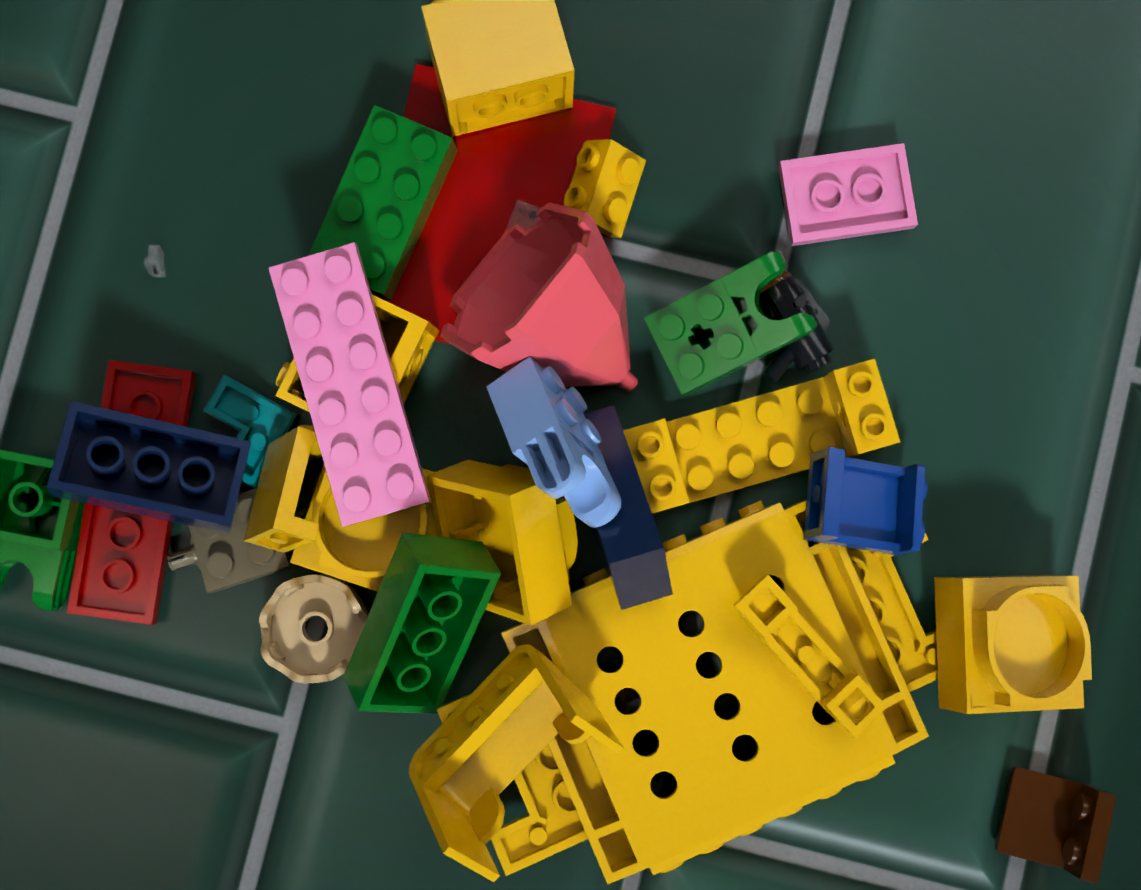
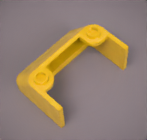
(490, 744)

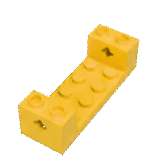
(761, 437)

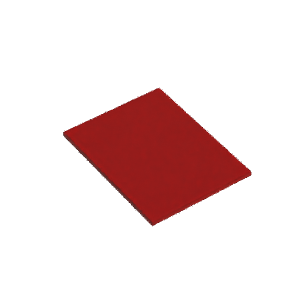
(489, 173)

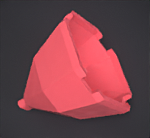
(548, 298)

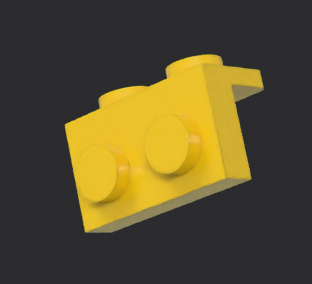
(605, 184)

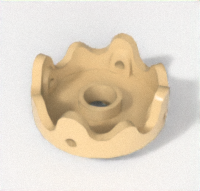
(284, 633)

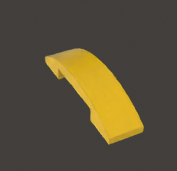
(809, 657)

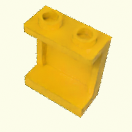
(278, 491)

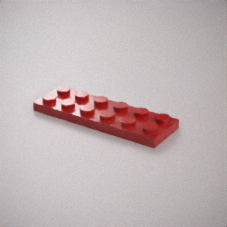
(120, 552)

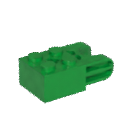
(738, 324)
(37, 534)

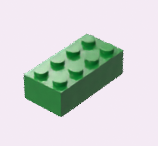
(387, 195)
(421, 624)

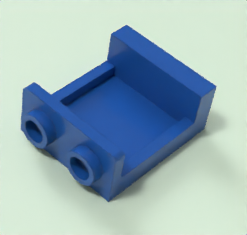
(864, 503)

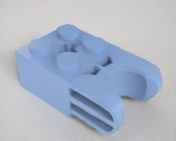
(555, 440)

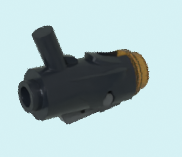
(783, 299)

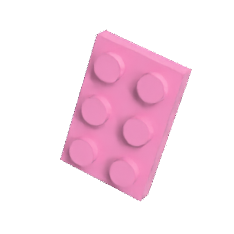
(847, 194)

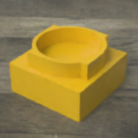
(521, 528)
(360, 550)
(1010, 643)

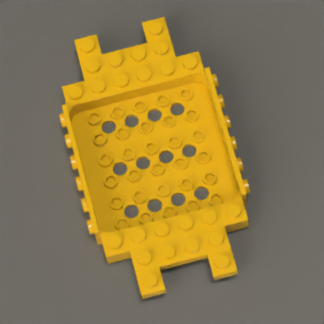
(607, 797)

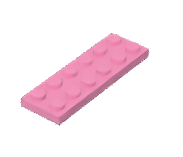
(349, 384)

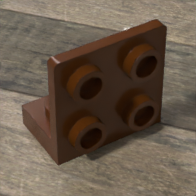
(1056, 822)

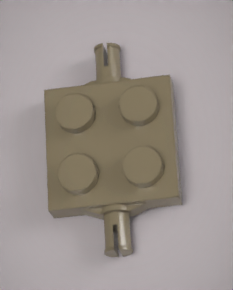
(225, 557)

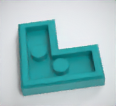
(255, 419)

